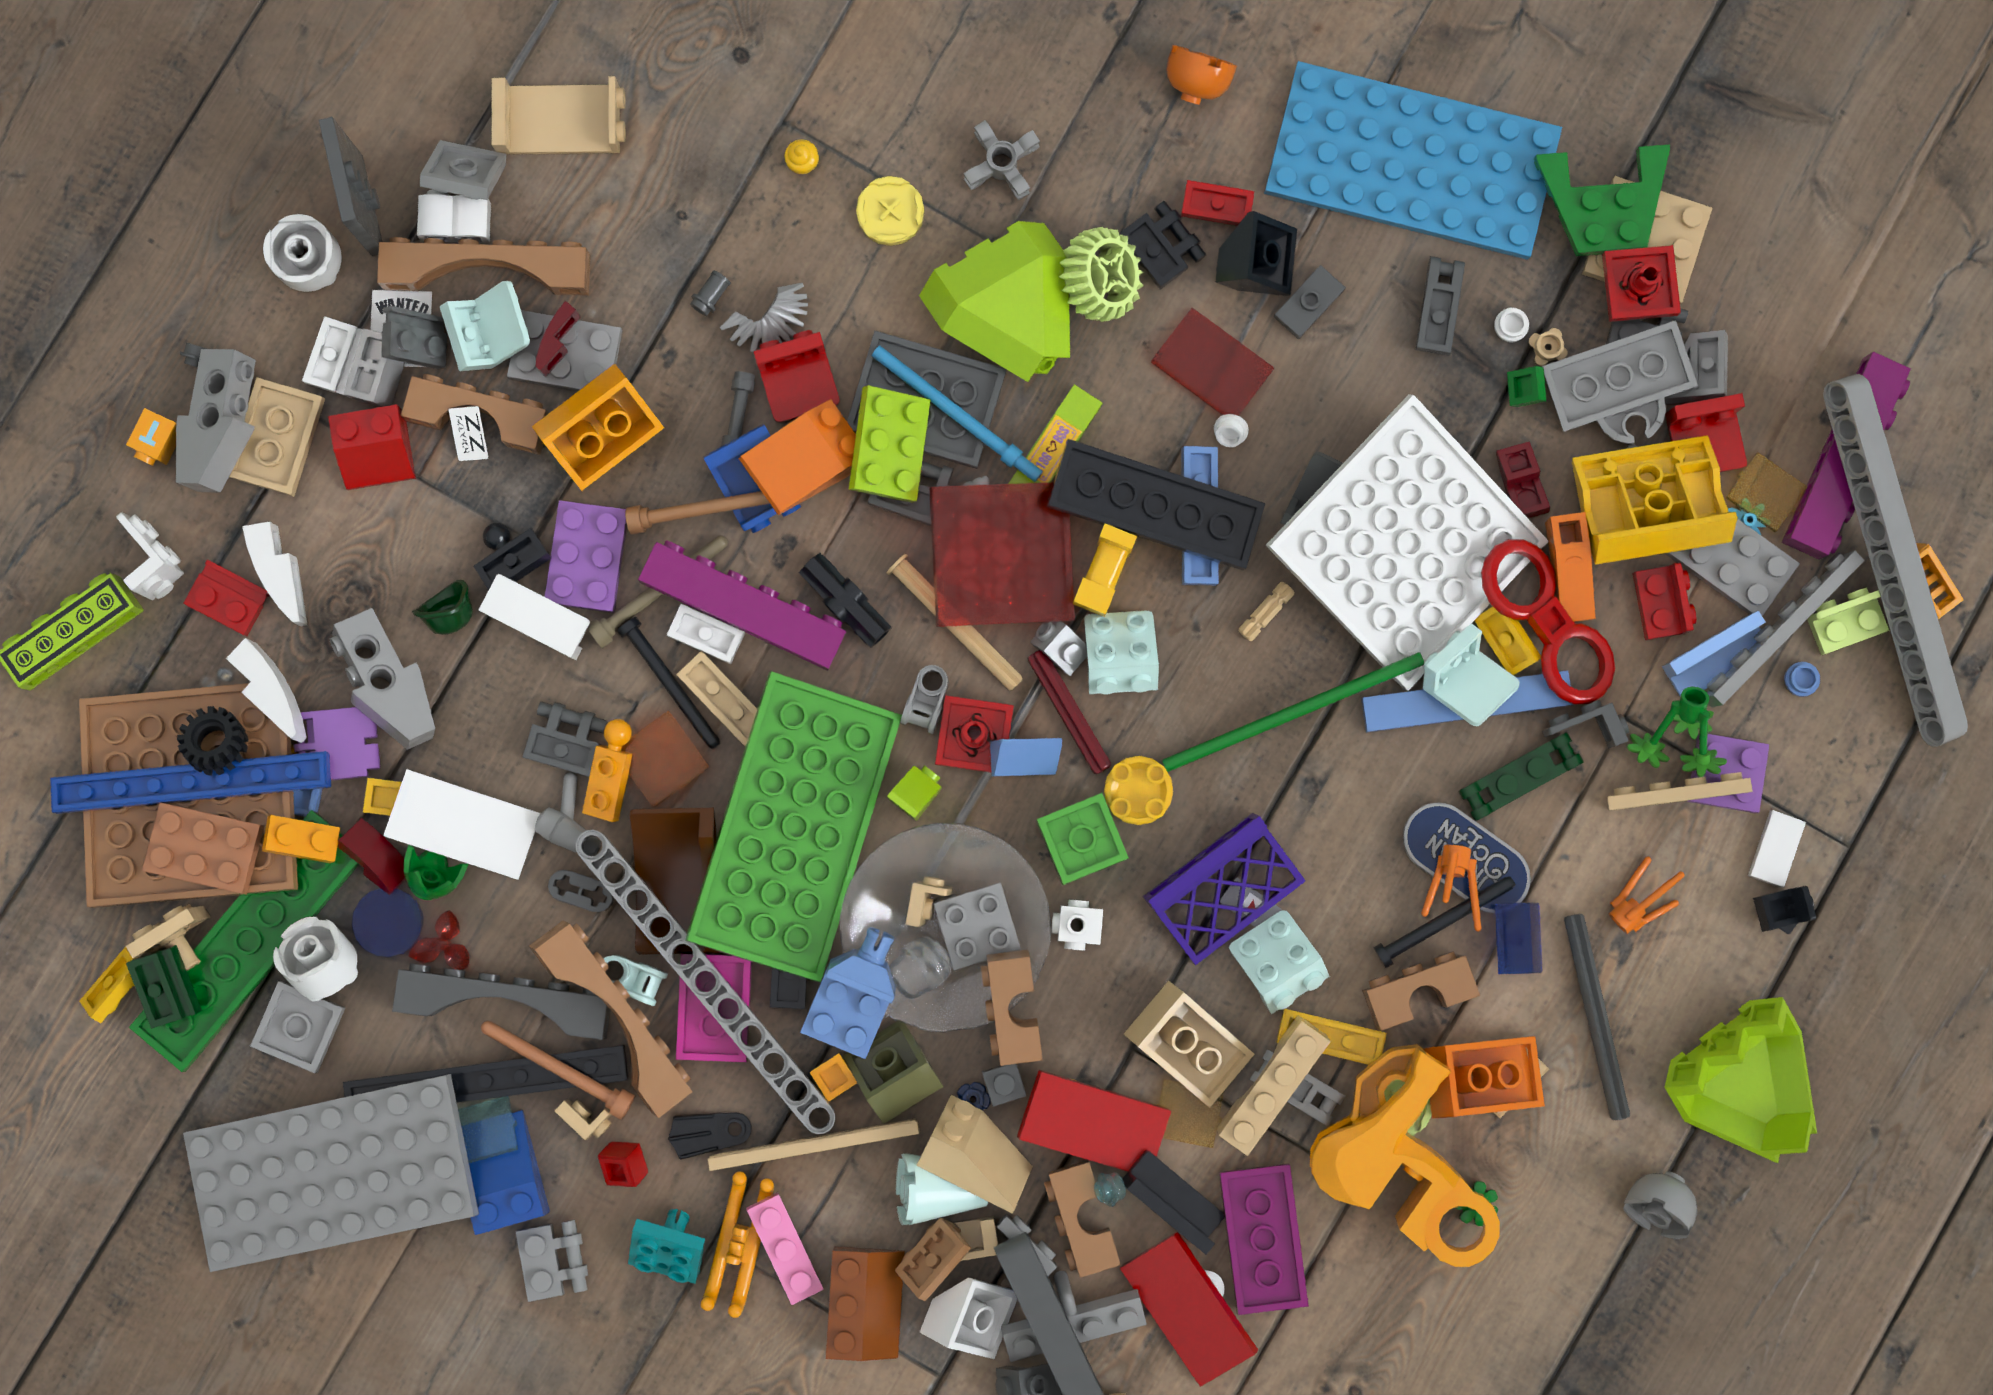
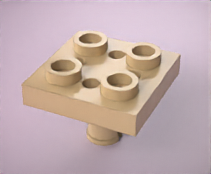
(170, 933)

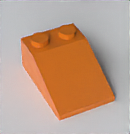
(802, 457)
(1487, 1077)

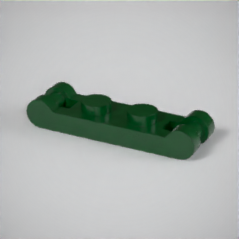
(1520, 776)

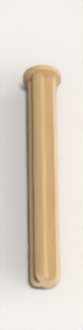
(965, 634)

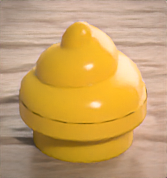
(801, 156)

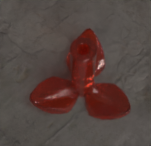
(428, 949)

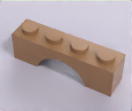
(430, 400)

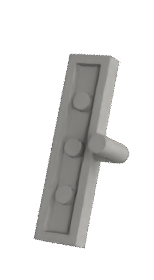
(1088, 1319)

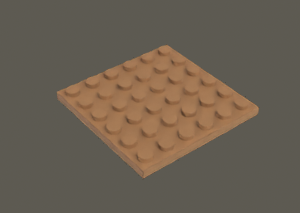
(142, 734)

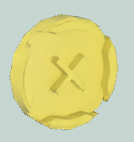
(890, 211)

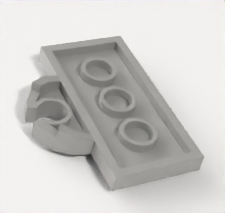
(1621, 382)

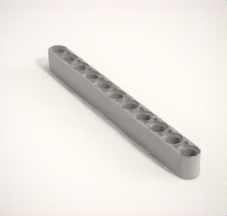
(1895, 559)
(666, 945)

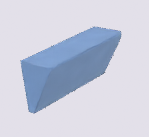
(1025, 756)

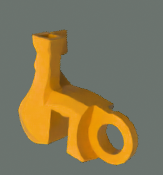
(1366, 1148)

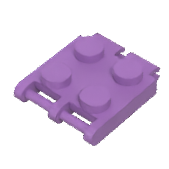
(344, 736)

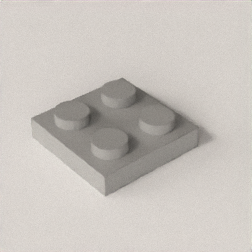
(463, 170)
(297, 1028)

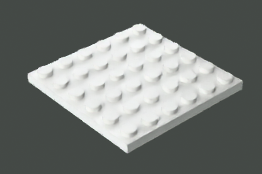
(1404, 539)

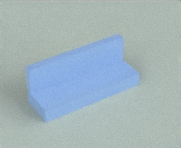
(1713, 655)

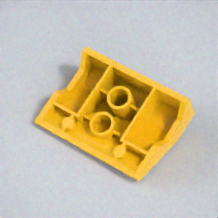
(1653, 499)

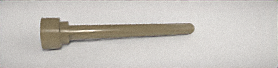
(605, 629)

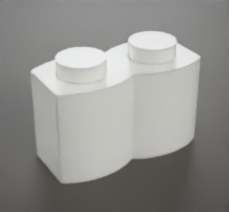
(453, 218)

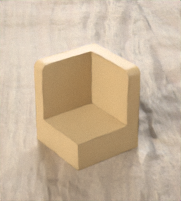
(980, 1236)

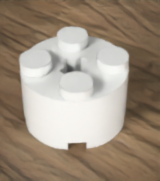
(289, 239)
(316, 958)

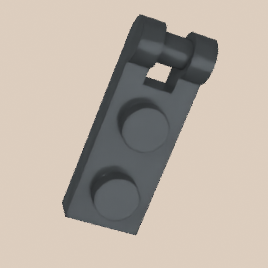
(1439, 307)

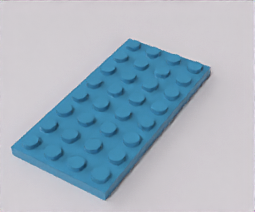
(1411, 160)

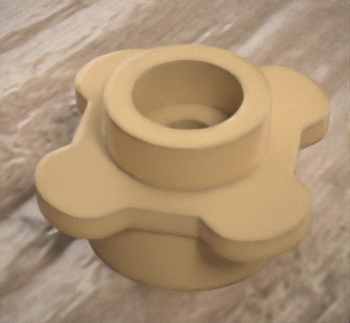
(1554, 339)

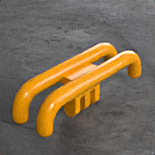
(735, 1246)

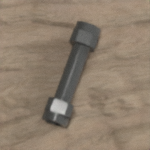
(742, 385)

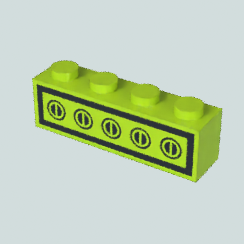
(69, 631)

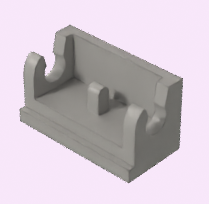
(371, 376)

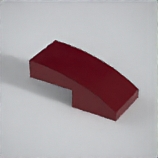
(551, 349)
(1521, 479)
(376, 854)

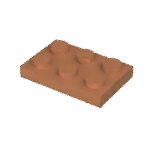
(203, 848)

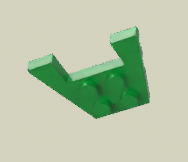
(1606, 215)

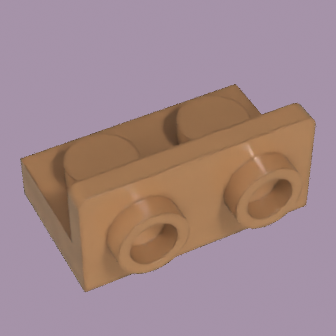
(932, 1258)

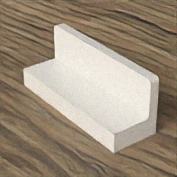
(535, 616)

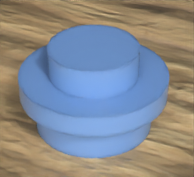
(1802, 679)

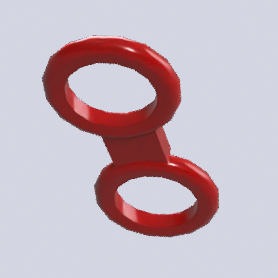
(1548, 621)

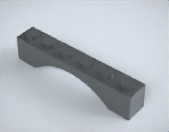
(430, 993)

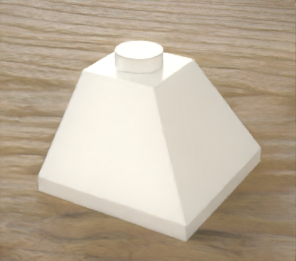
(970, 1317)

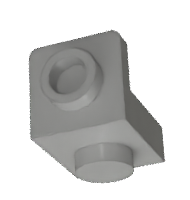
(1060, 645)

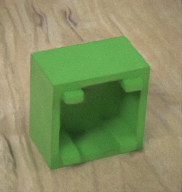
(1082, 839)

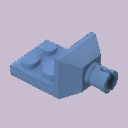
(853, 997)

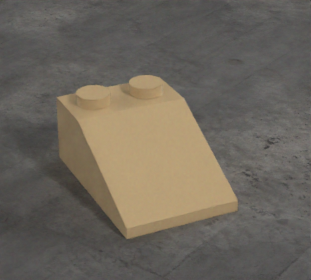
(1189, 1044)
(975, 1155)

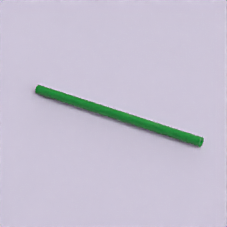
(1293, 712)

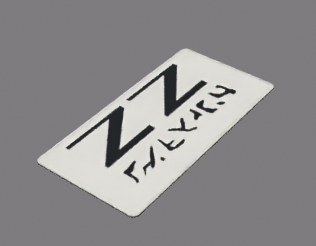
(468, 433)

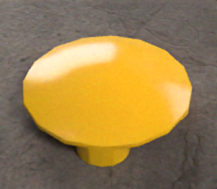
(1138, 790)

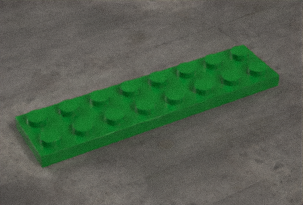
(240, 955)

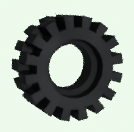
(202, 726)

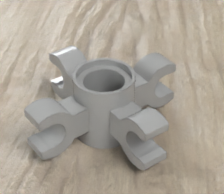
(979, 174)

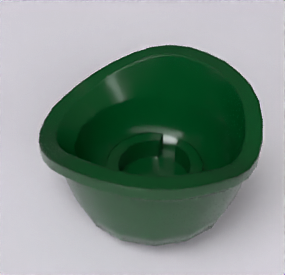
(447, 610)

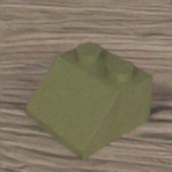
(894, 1072)

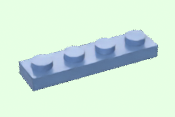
(1200, 465)

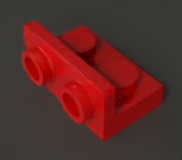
(1664, 601)

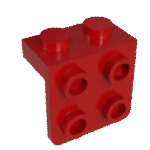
(796, 375)

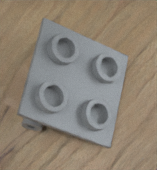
(976, 925)

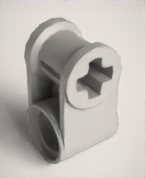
(925, 701)

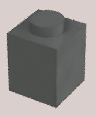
(1004, 1084)

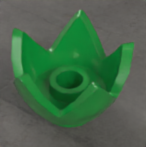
(430, 875)

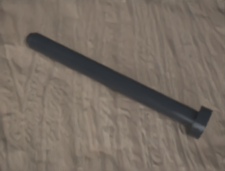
(632, 631)
(1441, 922)

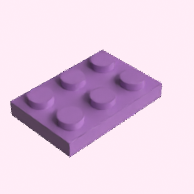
(586, 556)

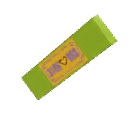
(1067, 423)

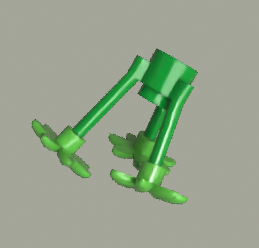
(1691, 714)

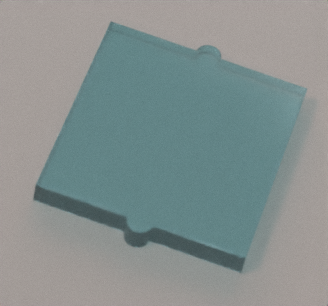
(488, 1129)

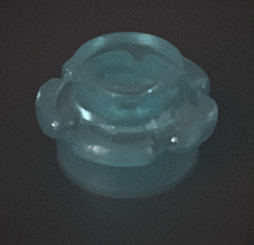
(1109, 1188)

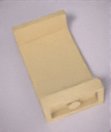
(557, 118)

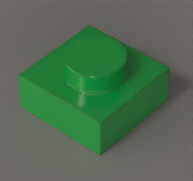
(1526, 386)

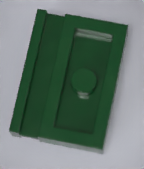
(163, 986)

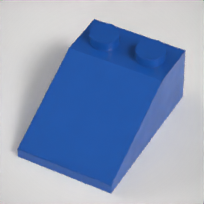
(508, 1185)

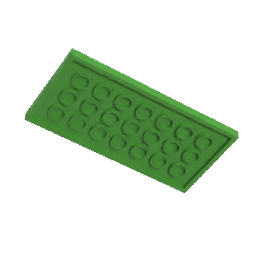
(793, 827)

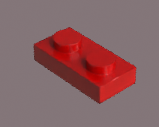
(1216, 203)

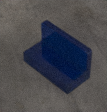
(1518, 938)

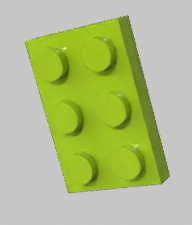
(889, 444)

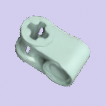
(636, 976)

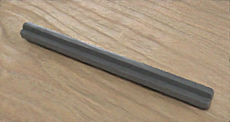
(1597, 1017)

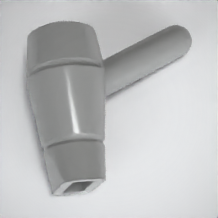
(560, 825)

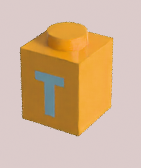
(153, 438)

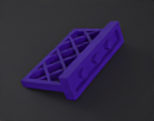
(1206, 864)

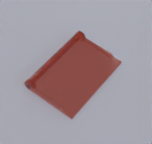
(1212, 364)

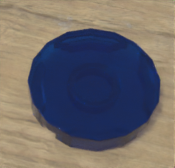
(387, 922)

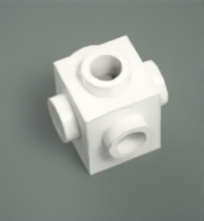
(1091, 922)

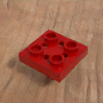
(1654, 267)
(974, 734)

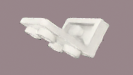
(160, 571)

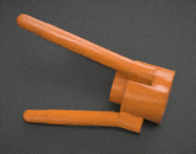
(1454, 863)
(1630, 914)

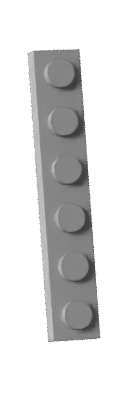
(1791, 618)

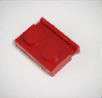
(226, 598)

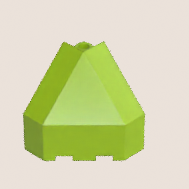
(1006, 300)
(1748, 1082)

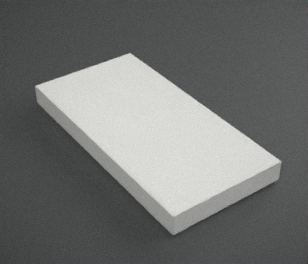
(462, 824)

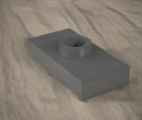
(1309, 302)

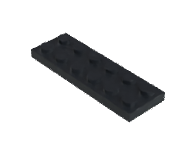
(1156, 504)

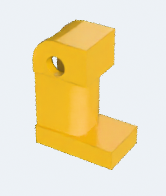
(1107, 564)

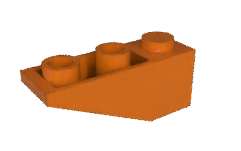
(1572, 564)

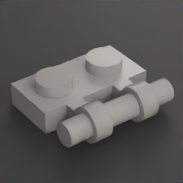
(541, 1261)

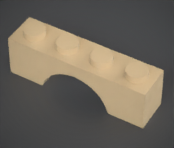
(1264, 1100)

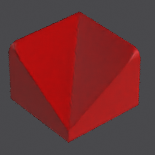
(623, 1164)

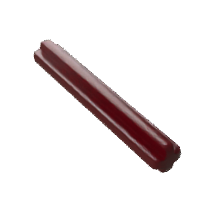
(1069, 712)

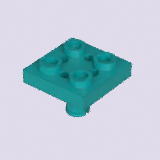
(667, 1248)

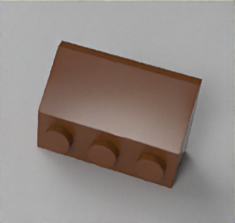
(864, 1304)

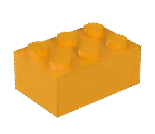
(598, 427)

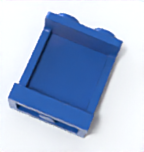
(735, 479)

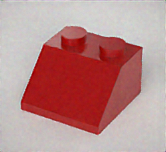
(372, 447)

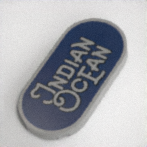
(1444, 824)

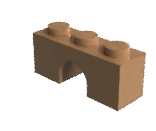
(1390, 999)
(1015, 1038)
(1089, 1250)

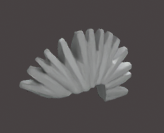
(773, 321)

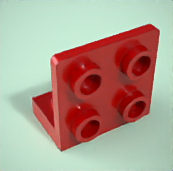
(1716, 419)

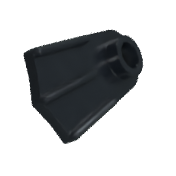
(706, 1133)

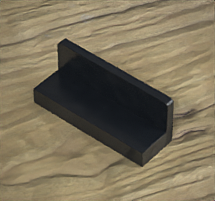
(1173, 1200)

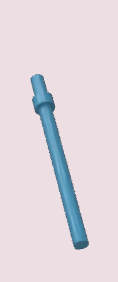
(1010, 454)

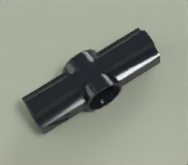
(845, 600)

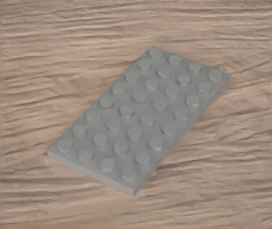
(331, 1173)

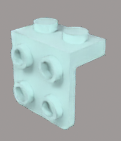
(486, 328)
(1121, 652)
(1467, 678)
(1279, 961)

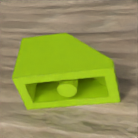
(915, 791)

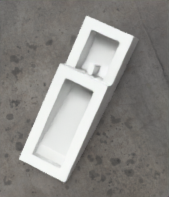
(276, 570)
(268, 688)

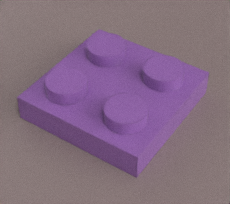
(1742, 757)

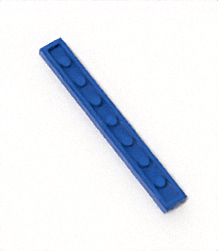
(186, 784)

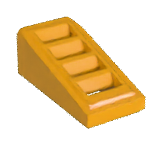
(1939, 574)

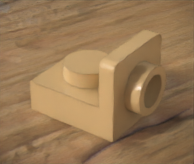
(920, 904)
(577, 1117)

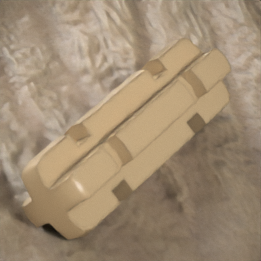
(1266, 611)

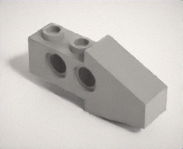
(216, 427)
(402, 706)

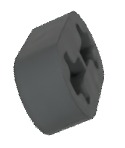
(579, 899)

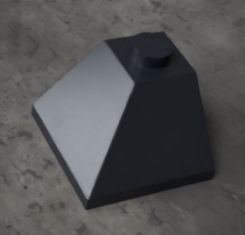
(1258, 256)

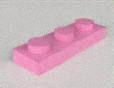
(784, 1248)

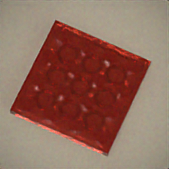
(1000, 555)

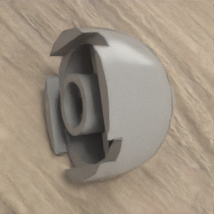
(1664, 1203)

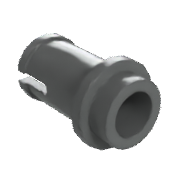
(710, 293)

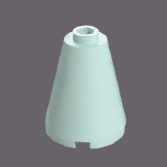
(927, 1195)

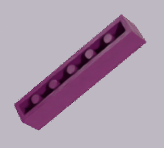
(1828, 497)
(742, 605)

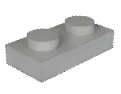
(1017, 1226)

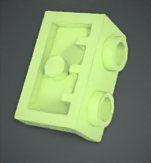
(1848, 622)

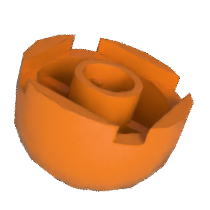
(1198, 74)

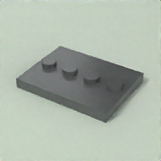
(351, 185)
(963, 380)

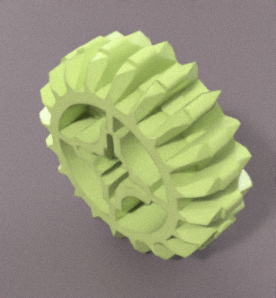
(1092, 276)

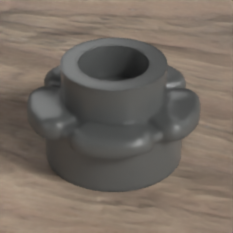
(192, 354)

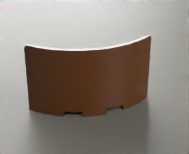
(672, 859)

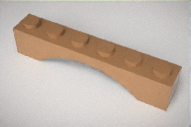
(415, 265)
(653, 1075)

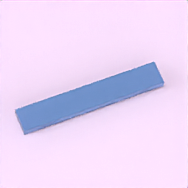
(1421, 708)

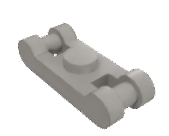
(1306, 1092)

